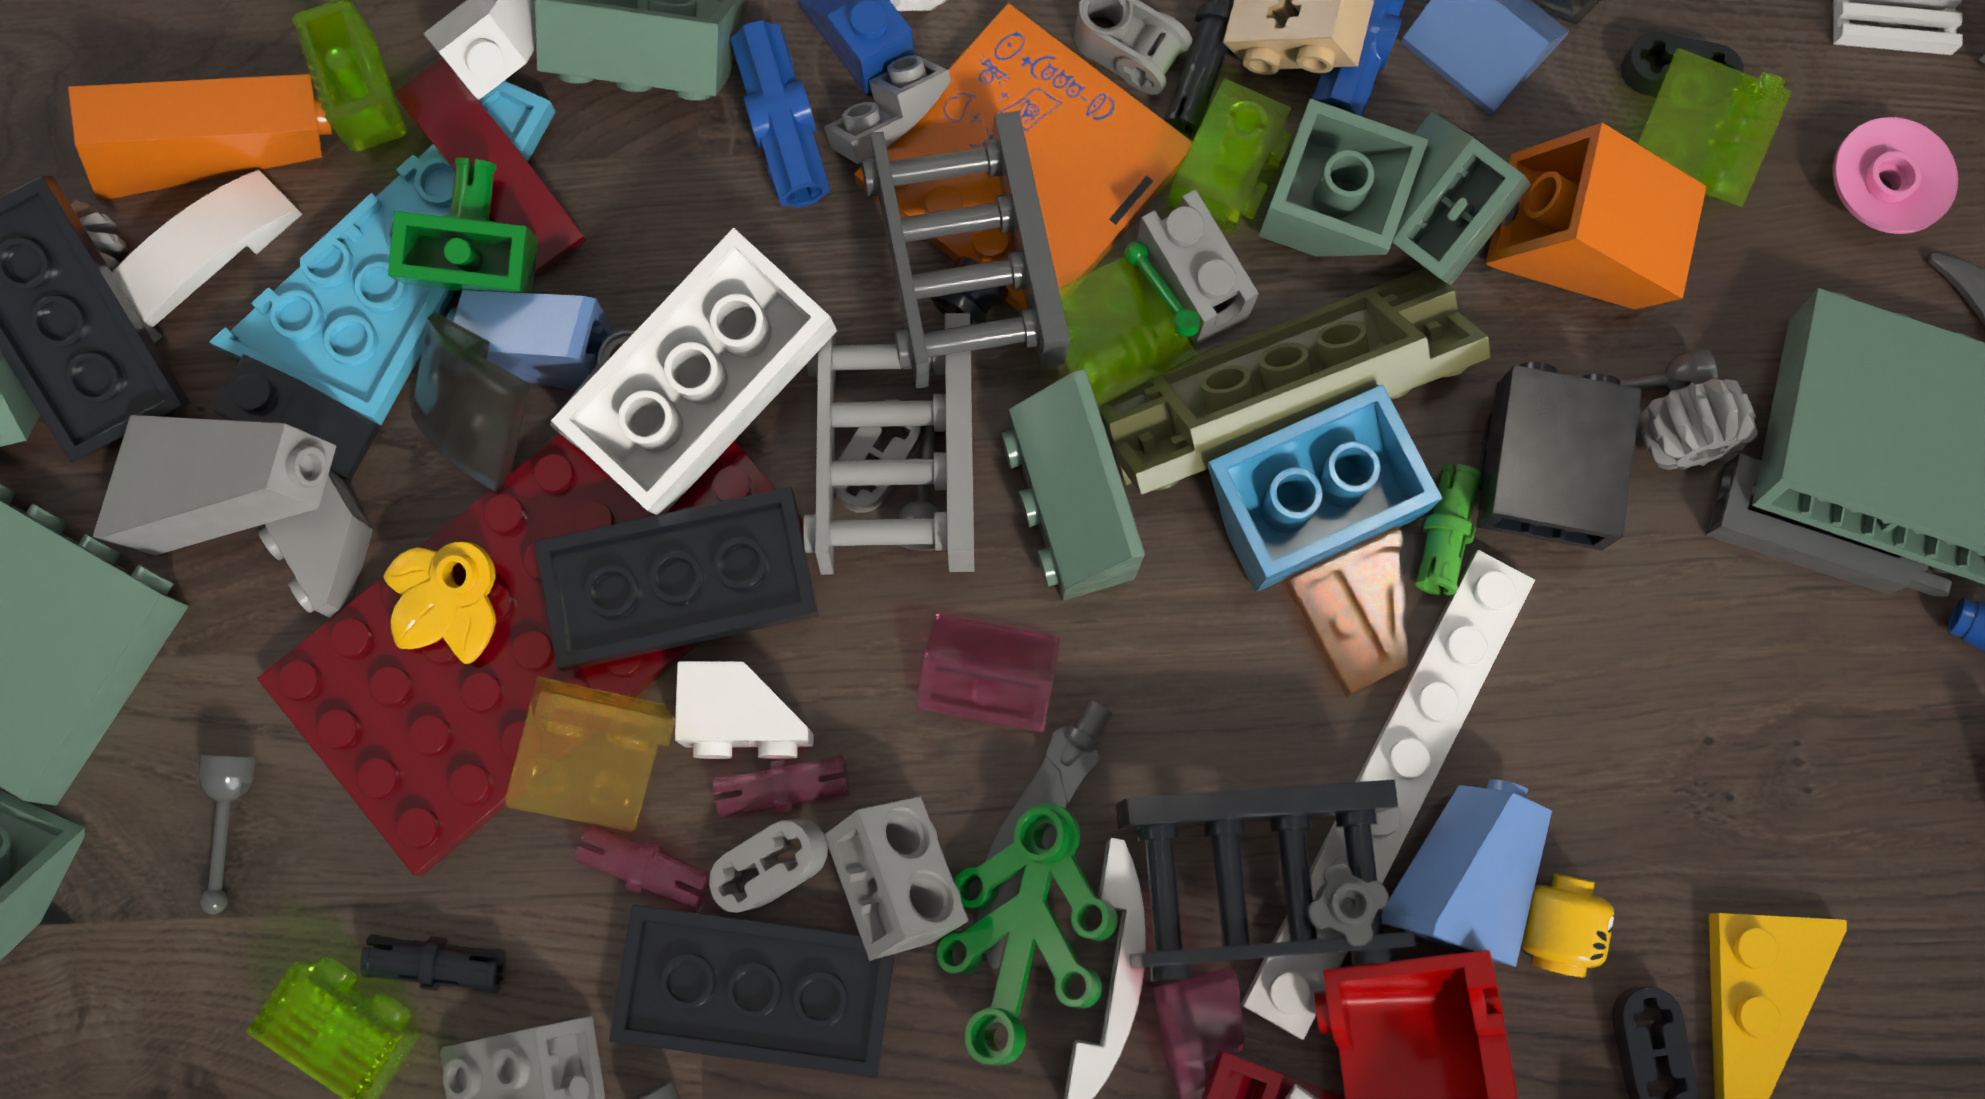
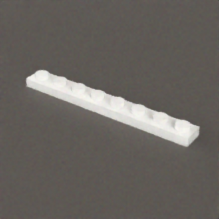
(1411, 753)

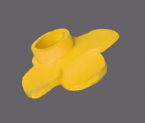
(438, 607)

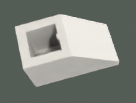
(732, 707)

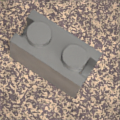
(1198, 266)

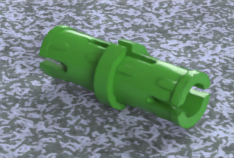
(1448, 530)

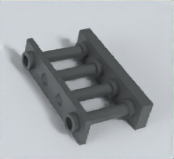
(1015, 211)

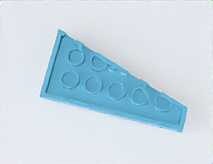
(340, 313)

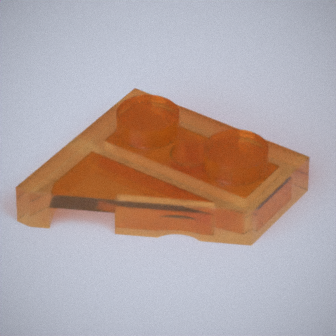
(1357, 611)

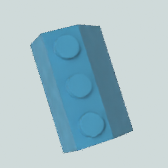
(1321, 487)

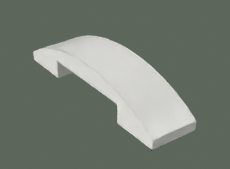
(200, 243)
(1092, 1061)

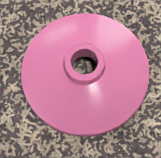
(1912, 162)

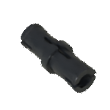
(433, 963)

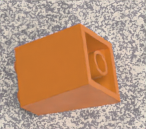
(1602, 220)

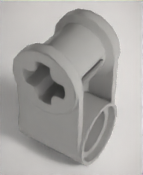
(1132, 41)

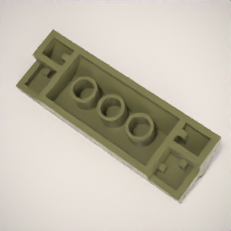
(1276, 377)

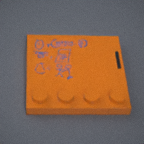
(1088, 143)

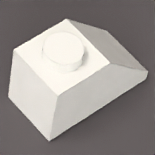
(486, 41)

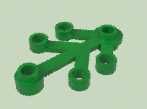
(1026, 922)

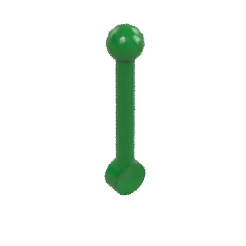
(1185, 321)

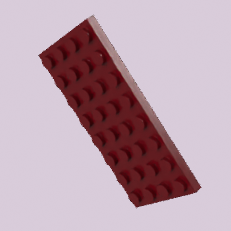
(434, 738)

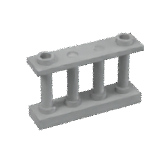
(947, 470)

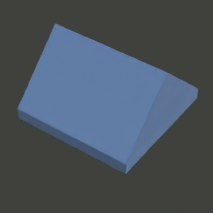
(1484, 45)

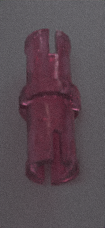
(781, 786)
(643, 866)

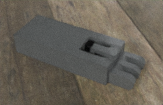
(1801, 544)

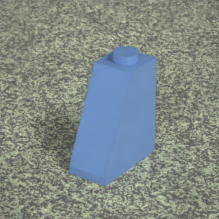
(537, 335)
(1474, 873)

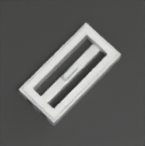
(1896, 14)

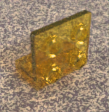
(587, 754)

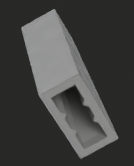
(207, 480)

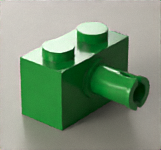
(465, 246)

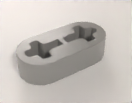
(864, 447)
(762, 853)

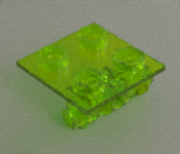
(1714, 123)
(1120, 330)

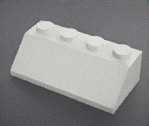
(695, 373)

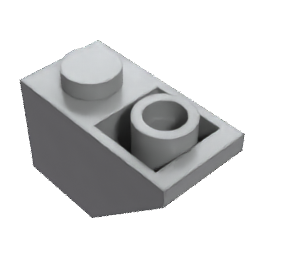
(323, 548)

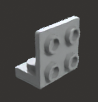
(527, 1064)

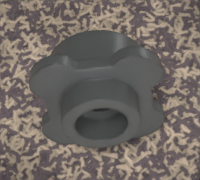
(1328, 909)

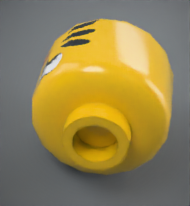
(1568, 926)

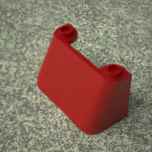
(1419, 1028)

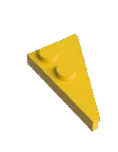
(1762, 992)

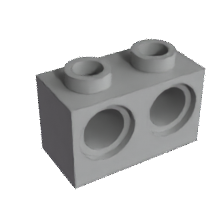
(895, 877)

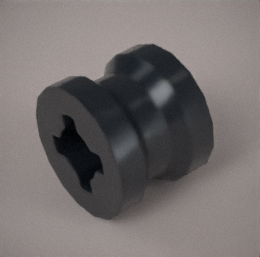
(973, 302)

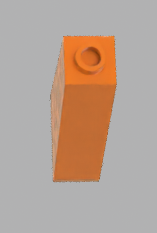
(192, 130)

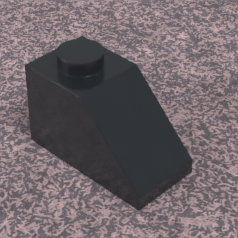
(271, 396)

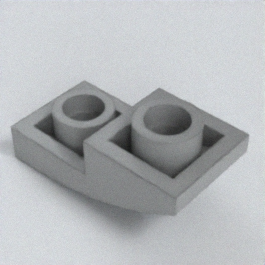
(900, 100)

